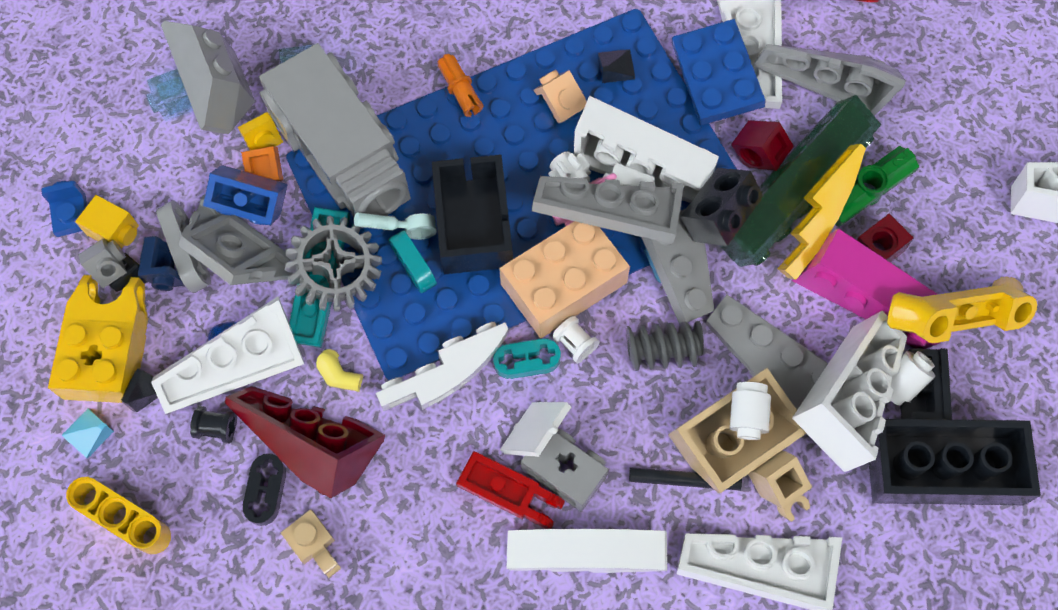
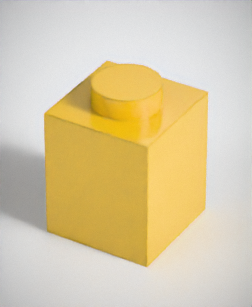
(107, 221)

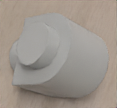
(103, 262)

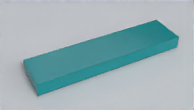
(306, 320)

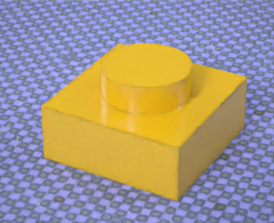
(260, 132)

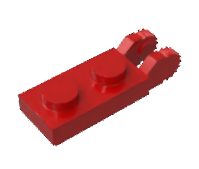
(506, 489)

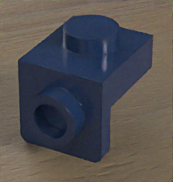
(158, 265)

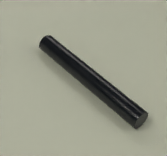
(674, 478)

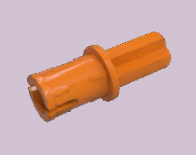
(459, 85)

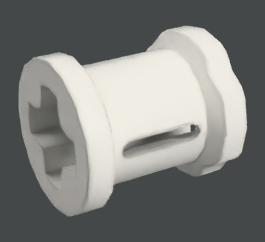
(575, 339)

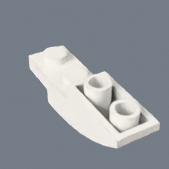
(460, 364)

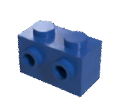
(245, 195)

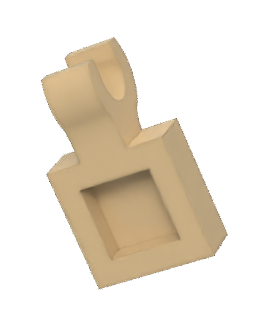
(309, 540)

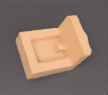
(561, 94)

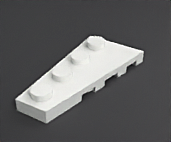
(759, 25)
(236, 357)
(779, 569)

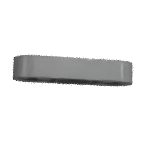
(191, 271)

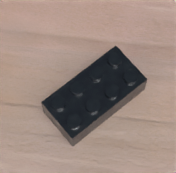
(955, 463)

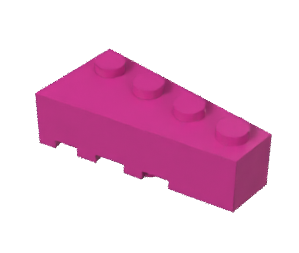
(859, 280)

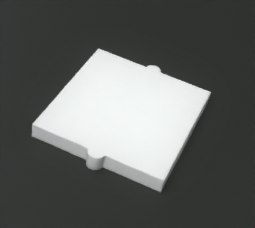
(535, 428)

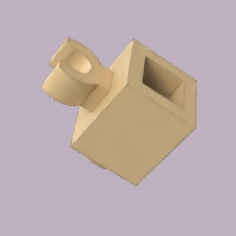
(782, 483)

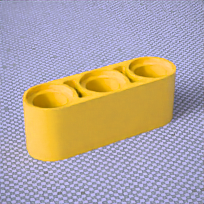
(105, 507)

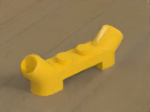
(940, 314)

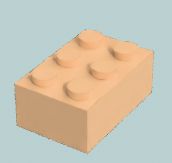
(564, 276)

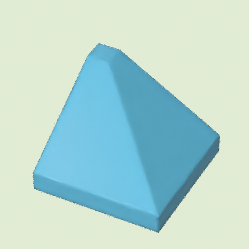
(87, 433)

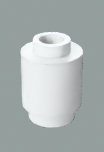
(912, 377)
(750, 410)

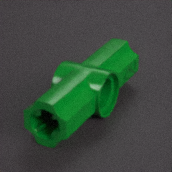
(883, 176)

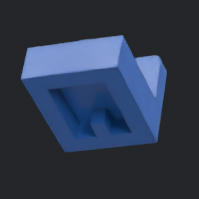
(66, 205)

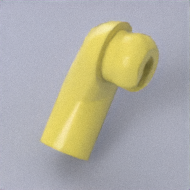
(334, 375)

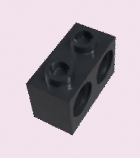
(722, 206)

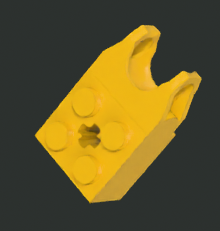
(99, 343)

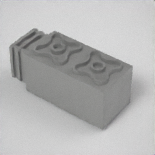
(335, 132)

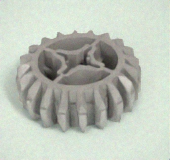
(319, 263)

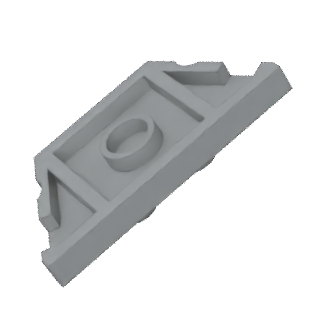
(232, 248)

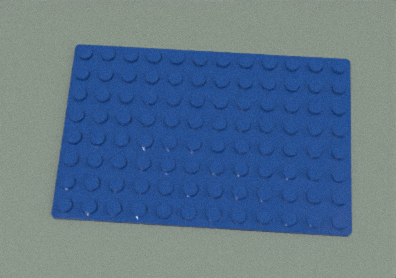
(515, 122)

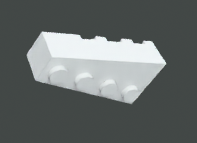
(614, 137)

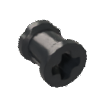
(213, 424)

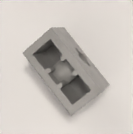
(573, 487)

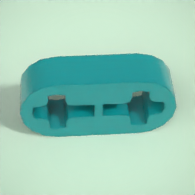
(412, 261)
(525, 350)

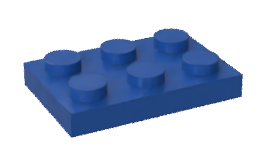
(718, 72)

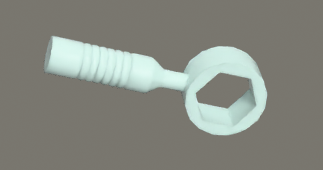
(416, 226)

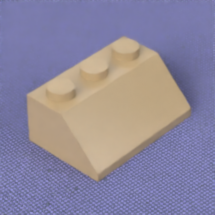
(718, 453)

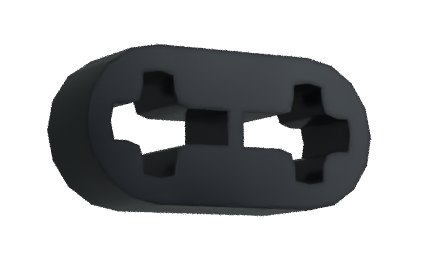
(256, 487)

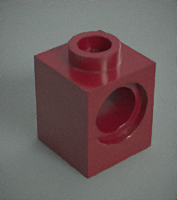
(762, 145)
(890, 235)

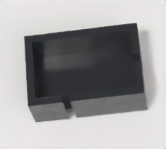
(472, 215)

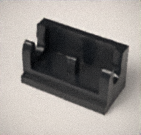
(935, 397)

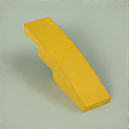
(828, 200)

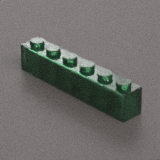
(784, 190)

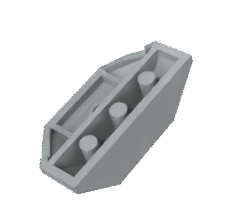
(209, 75)

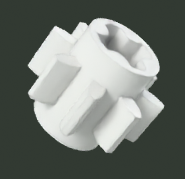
(570, 166)

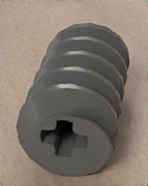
(665, 345)

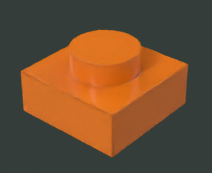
(263, 162)

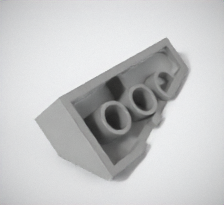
(834, 74)

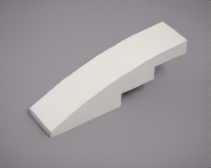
(587, 550)

